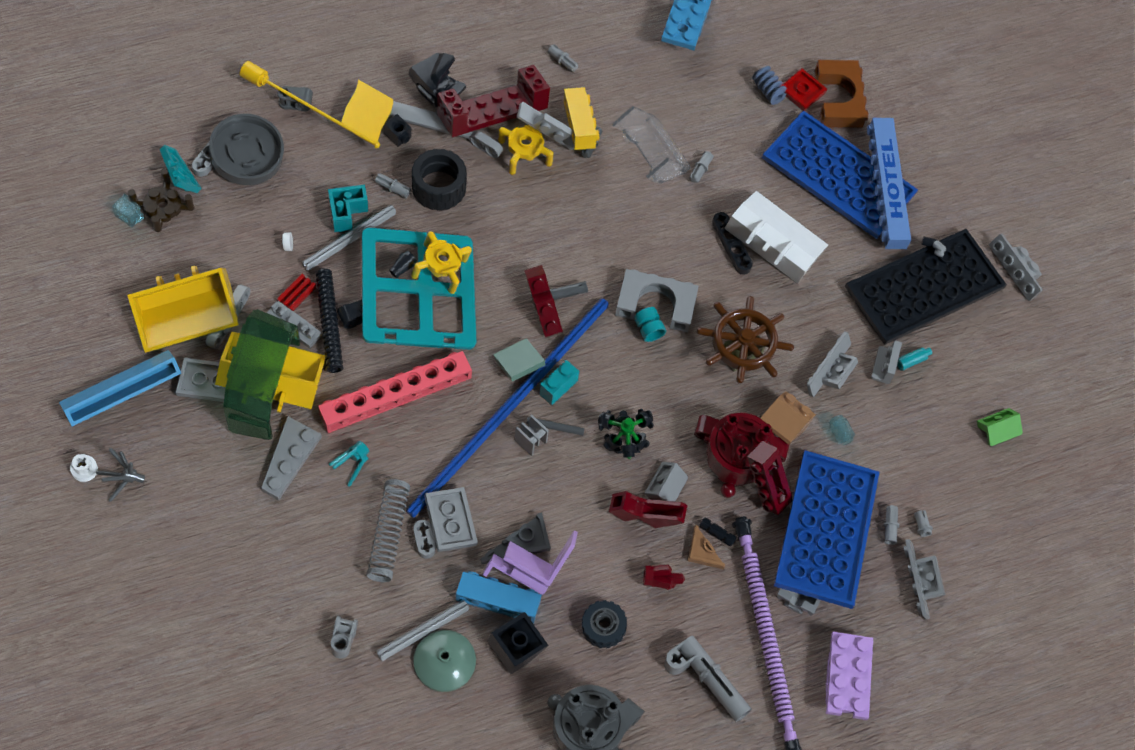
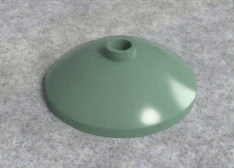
(440, 673)

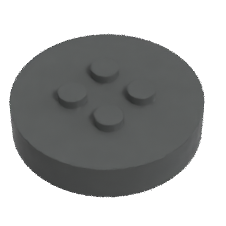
(246, 149)

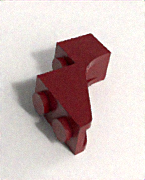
(543, 300)
(653, 512)

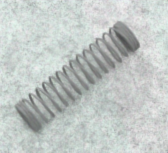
(380, 569)

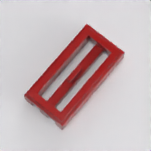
(306, 281)

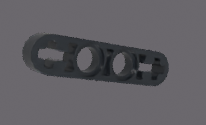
(728, 244)

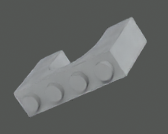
(680, 293)

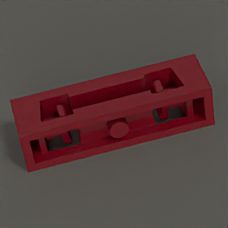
(770, 478)

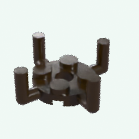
(162, 194)

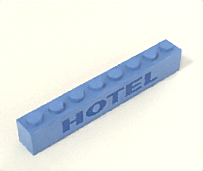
(889, 183)

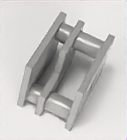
(530, 435)

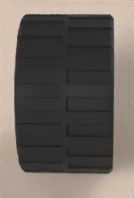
(439, 197)

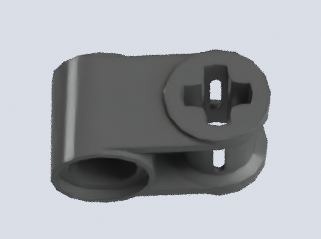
(303, 93)

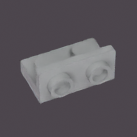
(886, 363)

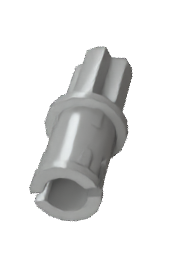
(562, 58)
(701, 167)
(393, 185)
(891, 525)

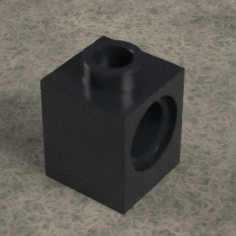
(396, 124)

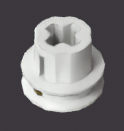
(84, 473)

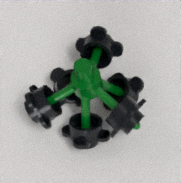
(626, 426)

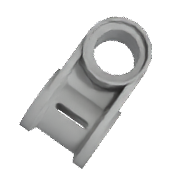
(343, 632)

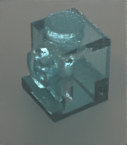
(127, 211)

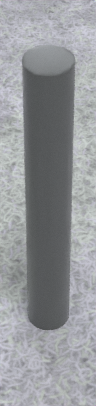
(561, 427)

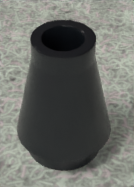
(403, 263)

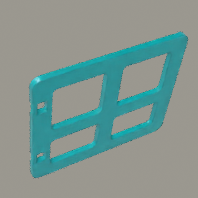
(423, 287)

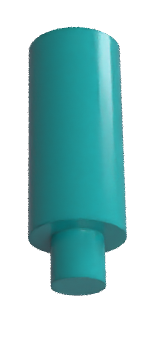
(913, 358)

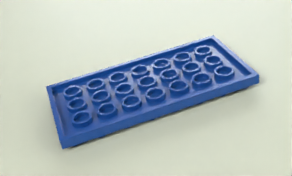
(830, 170)
(827, 529)

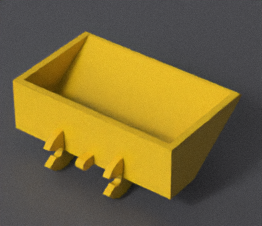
(184, 308)
(297, 380)

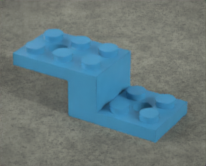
(686, 17)

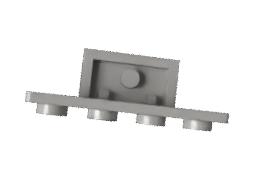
(546, 125)
(1018, 265)
(834, 368)
(927, 578)

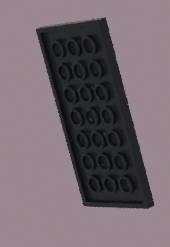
(925, 287)

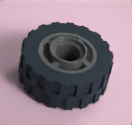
(607, 612)

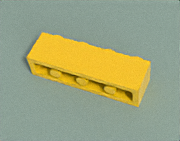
(580, 118)

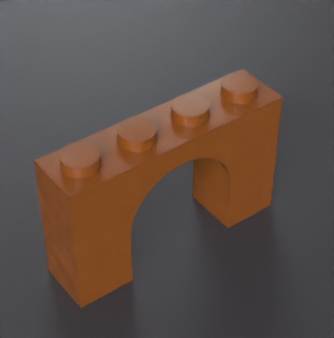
(848, 75)

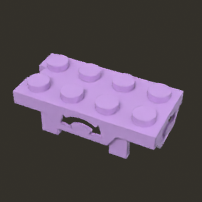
(849, 675)

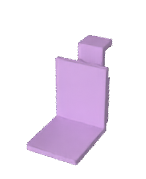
(529, 568)

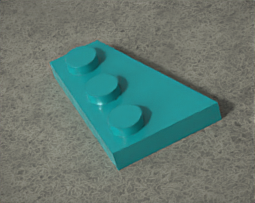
(178, 170)

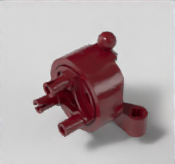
(731, 442)

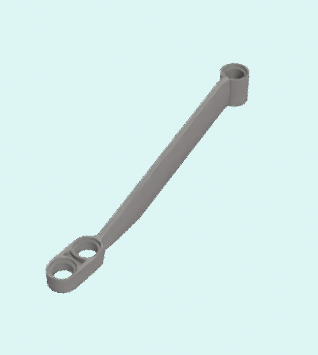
(431, 120)

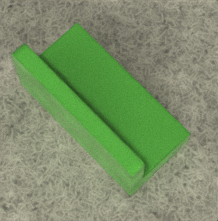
(1001, 426)

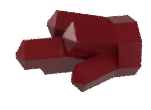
(661, 577)

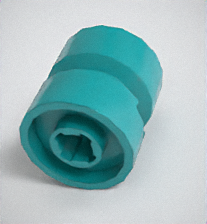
(650, 323)

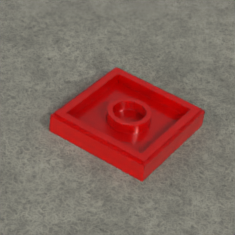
(803, 89)

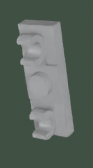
(308, 334)

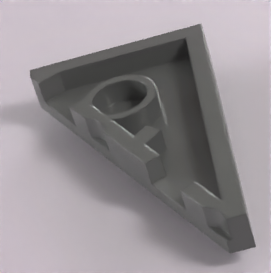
(530, 537)

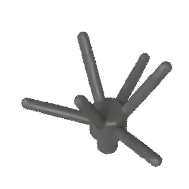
(128, 474)

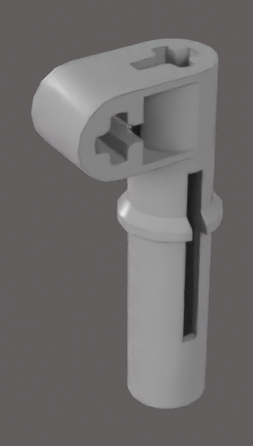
(709, 674)

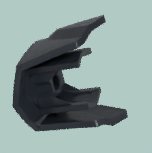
(431, 77)

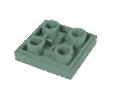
(519, 359)

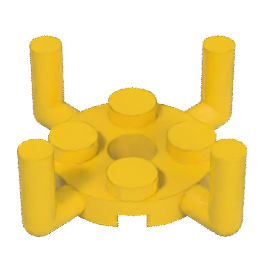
(522, 150)
(438, 267)

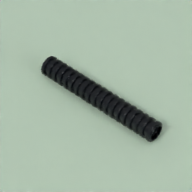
(329, 321)

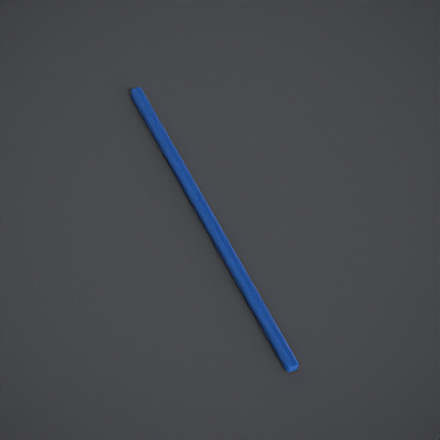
(501, 414)

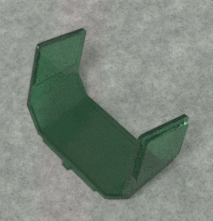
(256, 373)

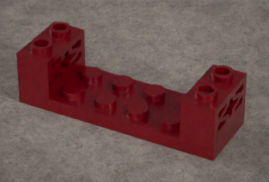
(495, 107)

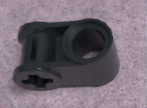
(351, 314)

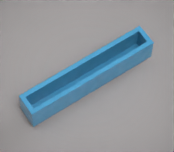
(120, 388)

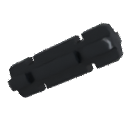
(717, 531)

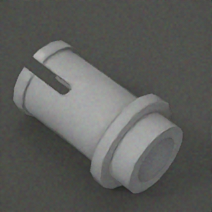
(923, 523)

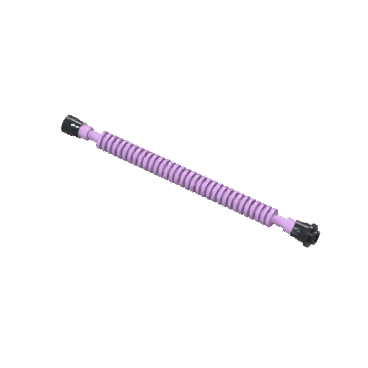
(766, 631)

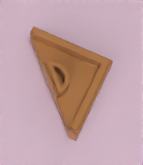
(702, 551)

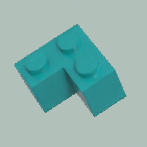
(345, 202)

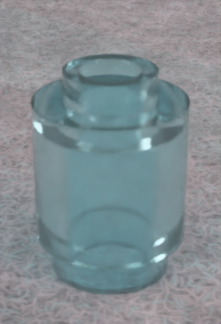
(841, 430)

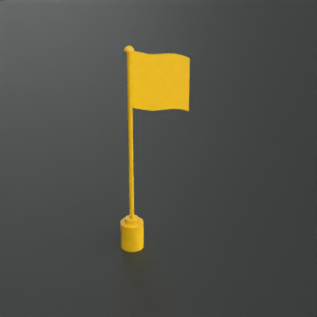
(363, 114)

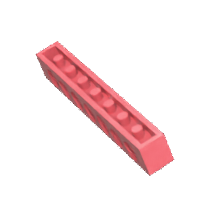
(389, 400)

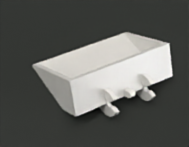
(776, 236)

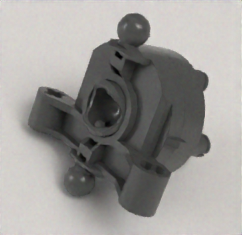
(592, 718)

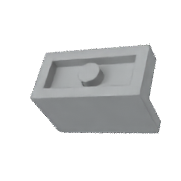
(667, 482)

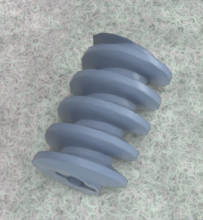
(769, 85)

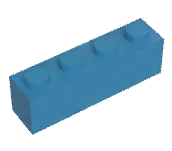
(497, 596)

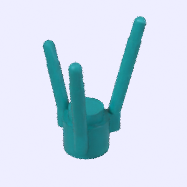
(356, 452)

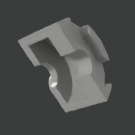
(798, 602)

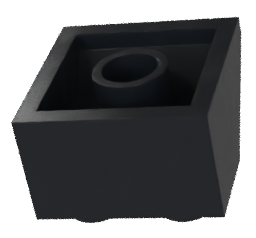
(517, 642)

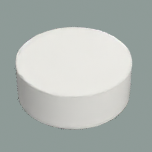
(287, 241)

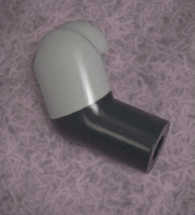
(934, 243)

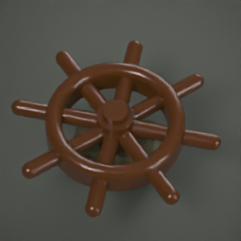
(745, 348)

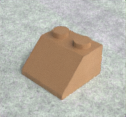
(788, 417)

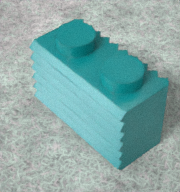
(559, 382)

